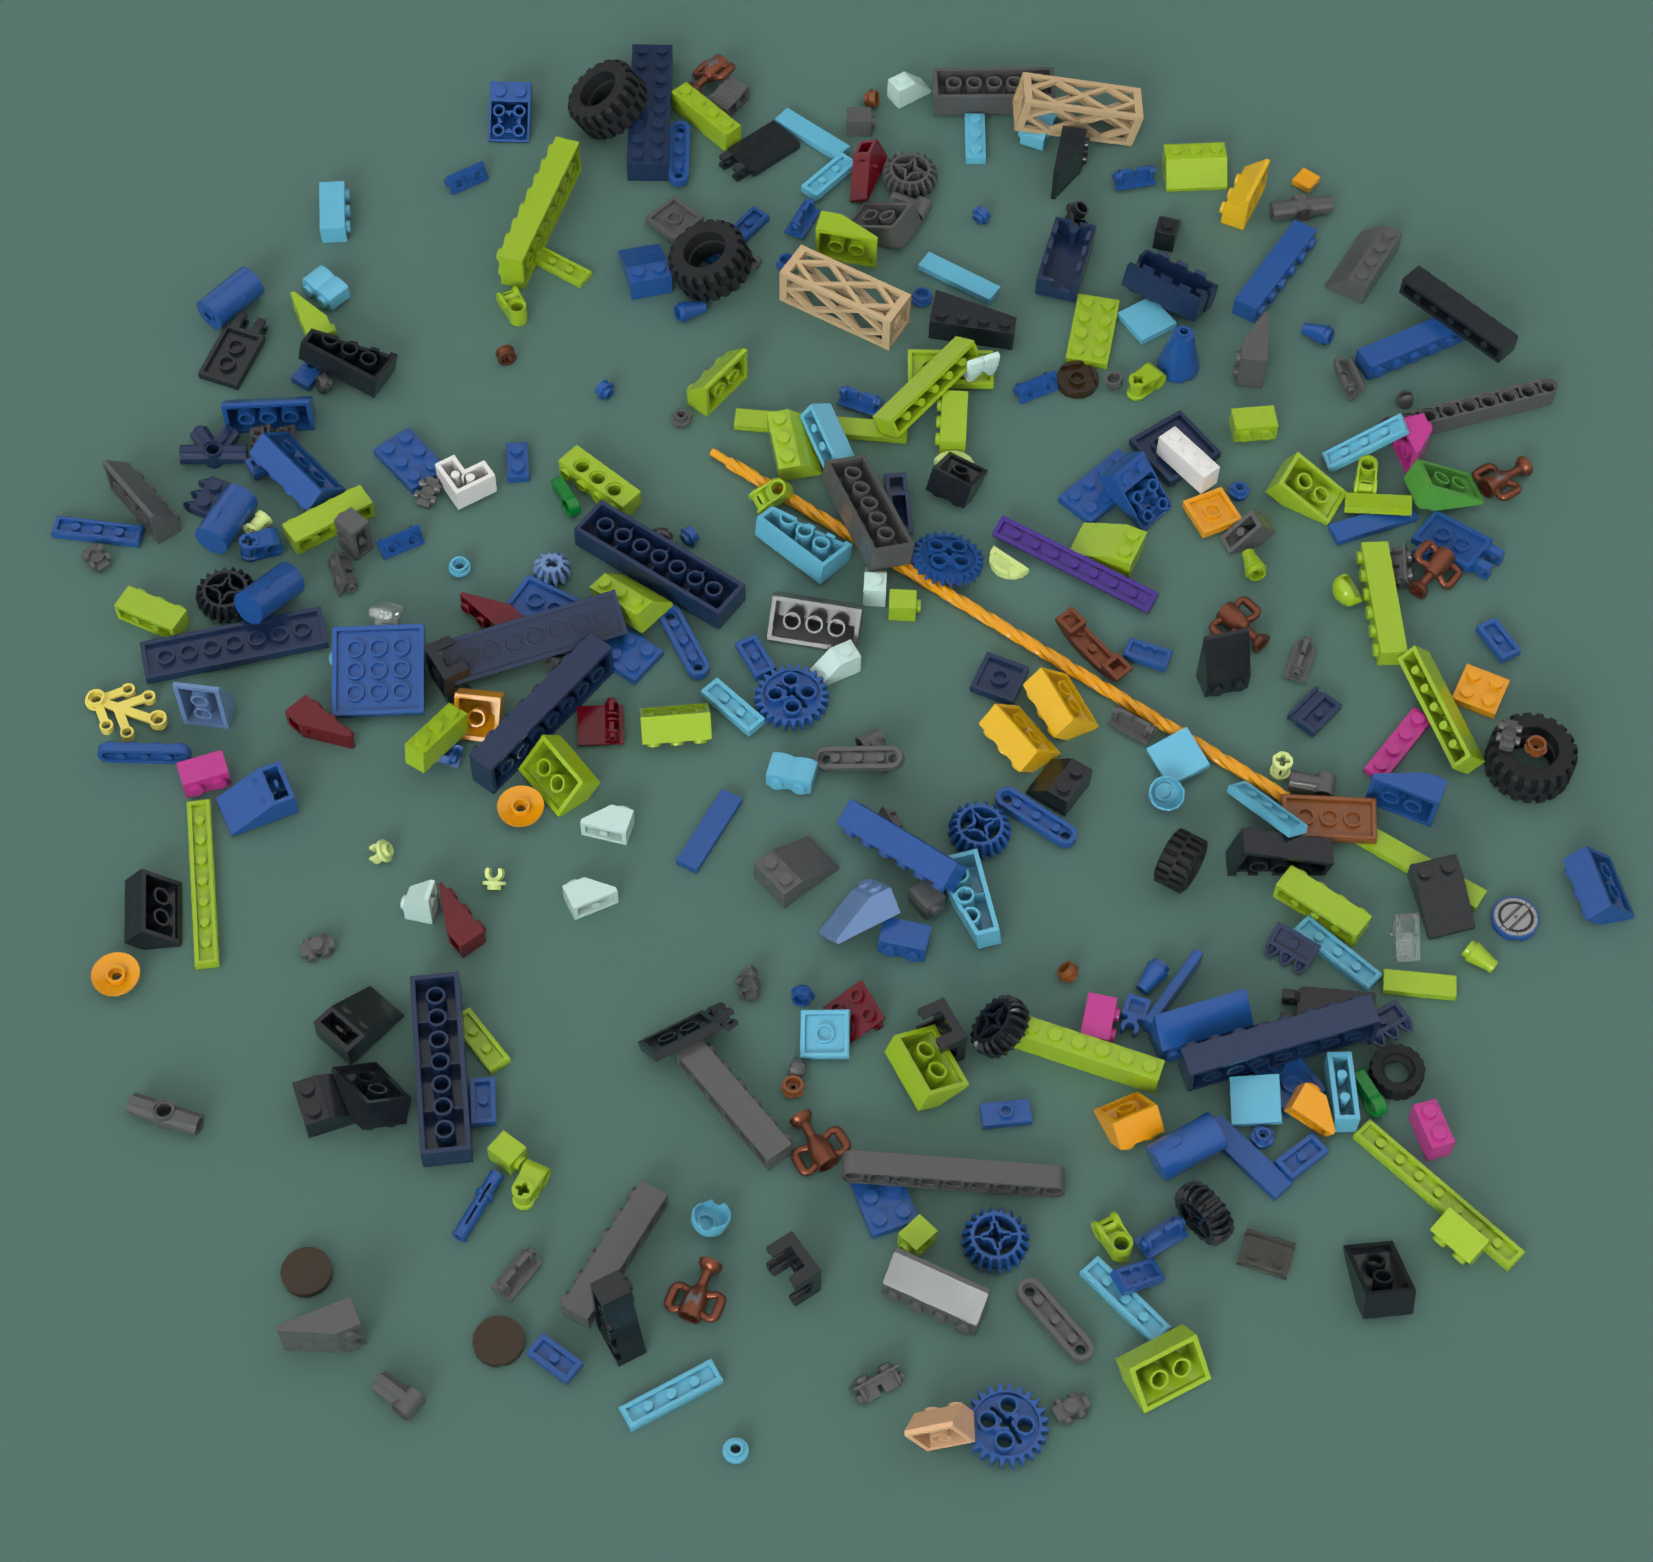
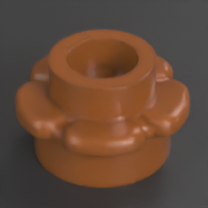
(871, 98)
(1535, 741)
(1067, 972)
(795, 1081)

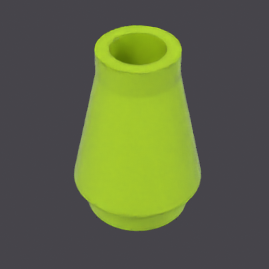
(1253, 565)
(1477, 955)

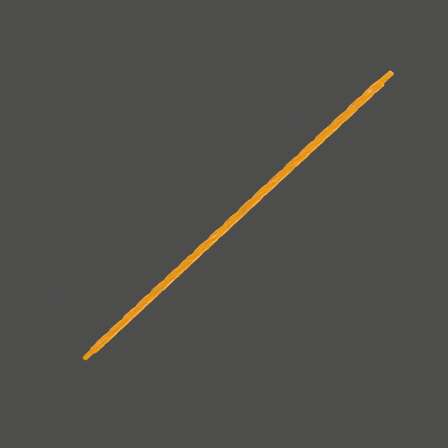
(1018, 636)

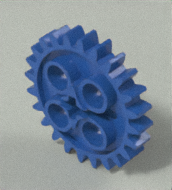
(947, 559)
(791, 697)
(1024, 1413)

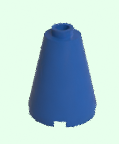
(1179, 356)

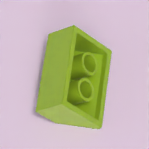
(1194, 166)
(718, 381)
(791, 446)
(638, 603)
(675, 724)
(558, 774)
(923, 1070)
(1164, 1368)

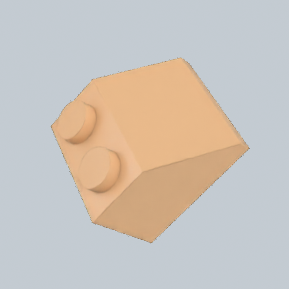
(942, 1427)

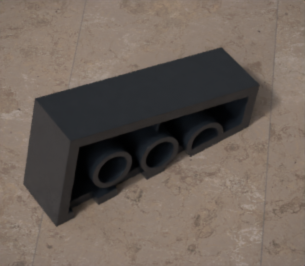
(966, 319)
(347, 361)
(1274, 852)
(617, 1317)

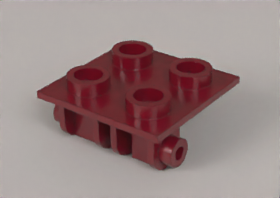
(601, 724)
(863, 1010)

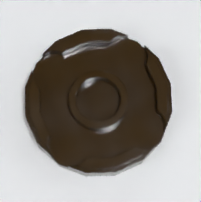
(1077, 380)
(306, 1272)
(498, 1341)

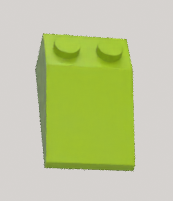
(845, 240)
(1306, 489)
(1111, 545)

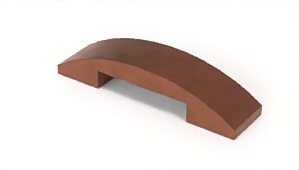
(1090, 647)

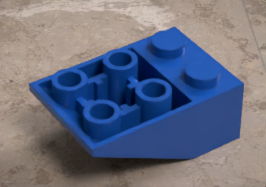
(510, 111)
(1136, 489)
(258, 799)

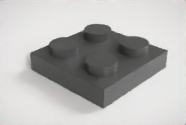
(673, 218)

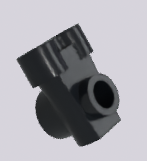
(1077, 212)

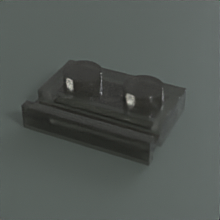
(1266, 1253)

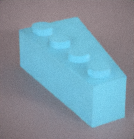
(803, 545)
(974, 902)

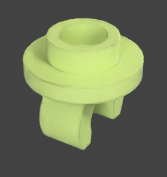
(383, 850)
(494, 883)

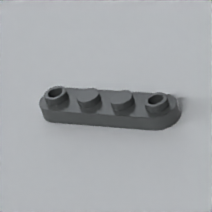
(859, 758)
(1055, 1320)

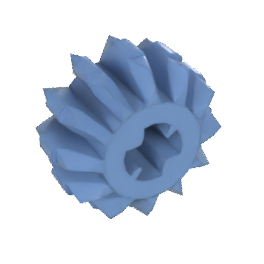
(552, 568)

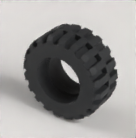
(607, 99)
(719, 277)
(1528, 782)

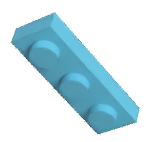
(975, 138)
(828, 177)
(732, 707)

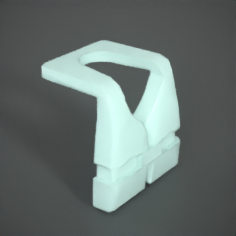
(982, 364)

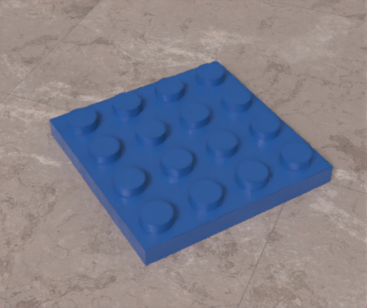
(378, 670)

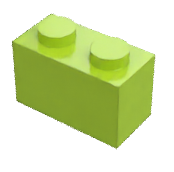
(1253, 423)
(1459, 1236)

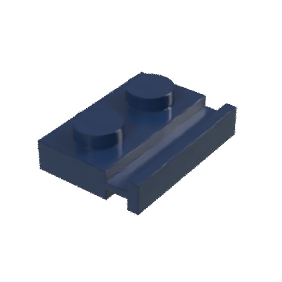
(1314, 711)

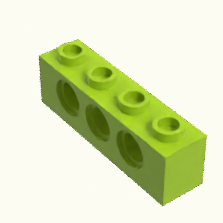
(599, 480)

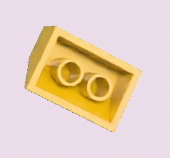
(1245, 194)
(1059, 704)
(1018, 737)

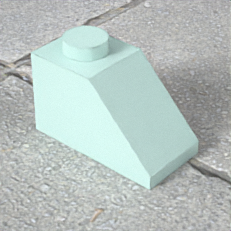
(906, 89)
(875, 587)
(838, 663)
(609, 824)
(588, 896)
(421, 902)

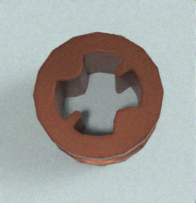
(506, 355)

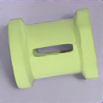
(258, 523)
(1284, 766)

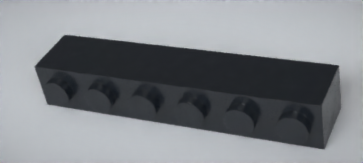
(1458, 314)

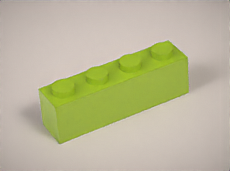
(705, 116)
(318, 523)
(1322, 904)

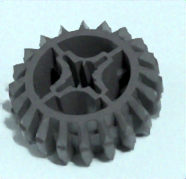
(910, 174)

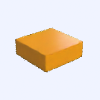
(1305, 180)

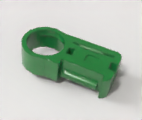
(568, 501)
(1370, 1096)

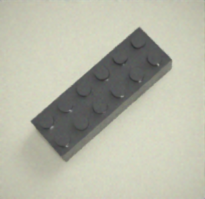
(980, 89)
(867, 512)

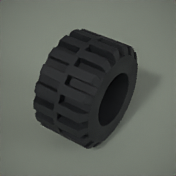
(1180, 860)

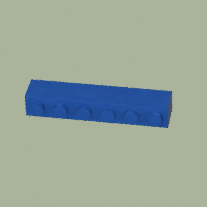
(1275, 271)
(1404, 348)
(902, 846)

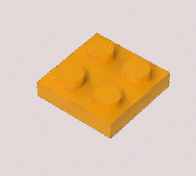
(1211, 512)
(1480, 691)

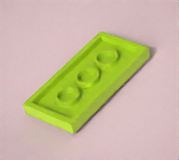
(1092, 330)
(919, 358)

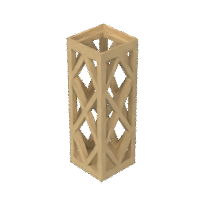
(1125, 123)
(893, 315)

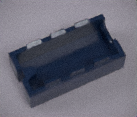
(1065, 260)
(1170, 284)

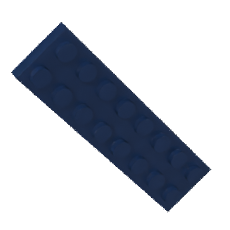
(536, 636)
(233, 645)

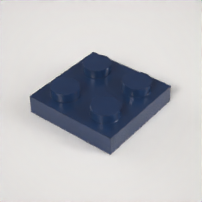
(999, 679)

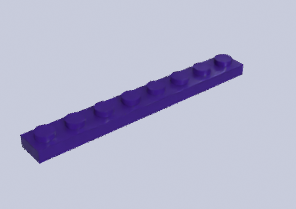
(1075, 564)

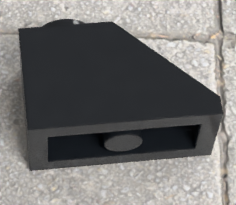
(1166, 233)

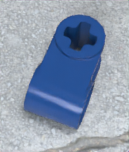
(263, 544)

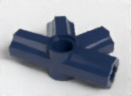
(214, 450)

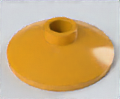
(520, 798)
(115, 965)

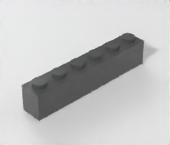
(735, 1104)
(617, 1249)

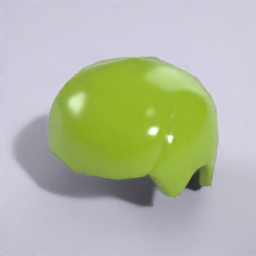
(1345, 591)

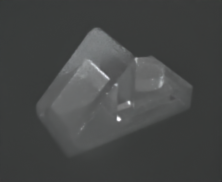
(387, 613)
(1406, 935)

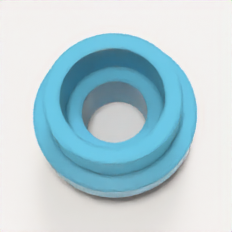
(459, 562)
(735, 1458)

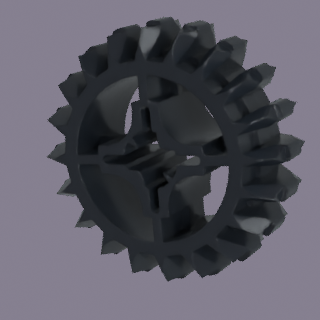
(222, 589)
(1000, 1026)
(1204, 1212)

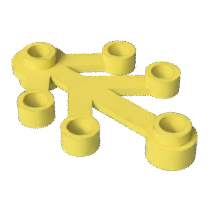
(125, 709)

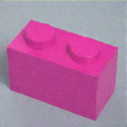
(204, 773)
(1099, 1017)
(1431, 1129)

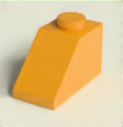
(1311, 1109)

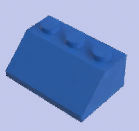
(1597, 887)

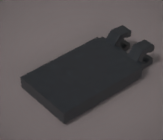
(759, 151)
(234, 352)
(1317, 998)
(688, 1031)

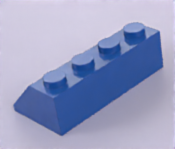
(278, 412)
(295, 469)
(1199, 1022)

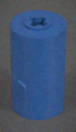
(230, 297)
(226, 518)
(269, 593)
(1186, 1146)

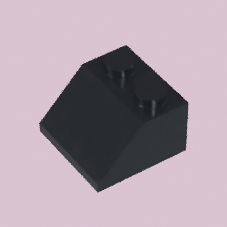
(956, 479)
(1060, 784)

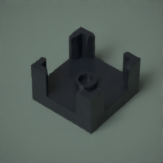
(439, 671)
(952, 1034)
(791, 1253)

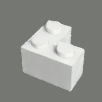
(465, 485)

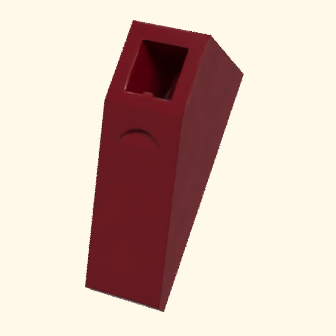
(866, 168)
(487, 611)
(314, 723)
(462, 929)

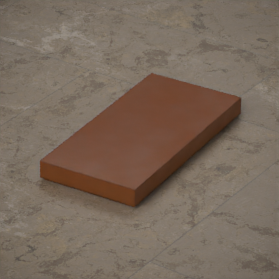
(1335, 817)

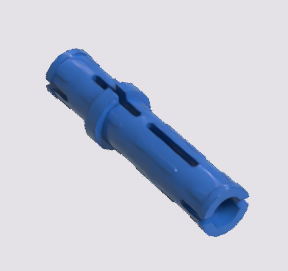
(477, 1206)

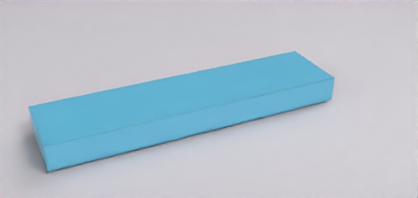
(811, 134)
(959, 278)
(1365, 443)
(1267, 809)
(1340, 955)
(1130, 1306)
(671, 1395)

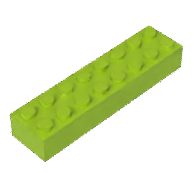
(539, 212)

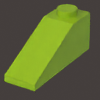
(310, 316)

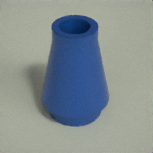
(688, 310)
(1320, 333)
(1153, 974)

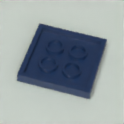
(1148, 441)

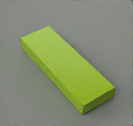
(562, 267)
(1378, 504)
(1419, 984)
(483, 1043)

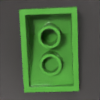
(1441, 487)

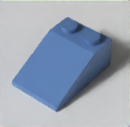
(204, 705)
(860, 910)

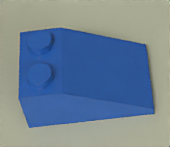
(646, 271)
(1408, 794)

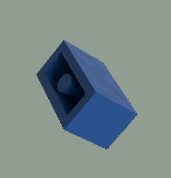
(904, 939)

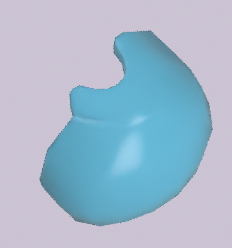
(1166, 793)
(710, 1218)

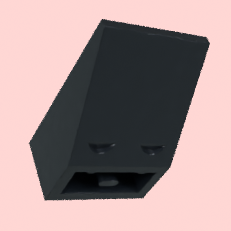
(357, 1023)

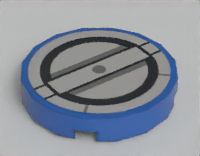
(1515, 918)

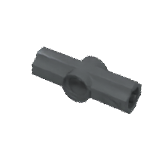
(1301, 207)
(152, 1109)

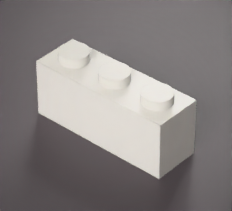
(1188, 460)

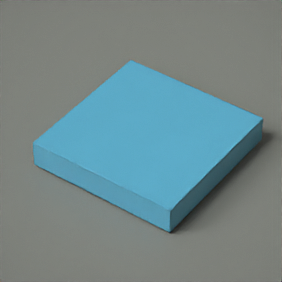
(1146, 320)
(1178, 756)
(825, 1034)
(1255, 1100)

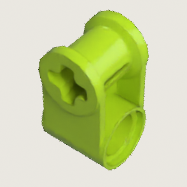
(513, 306)
(1145, 382)
(1366, 480)
(767, 495)
(529, 1184)
(1111, 1233)

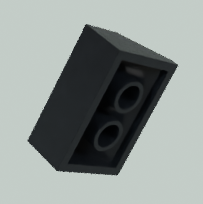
(152, 911)

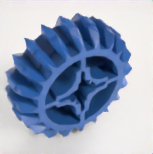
(983, 822)
(1014, 1236)

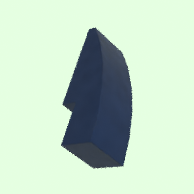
(897, 490)

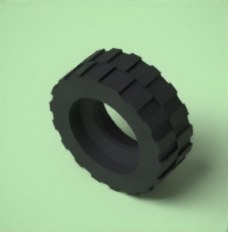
(1400, 1054)

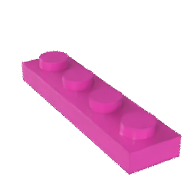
(1399, 743)

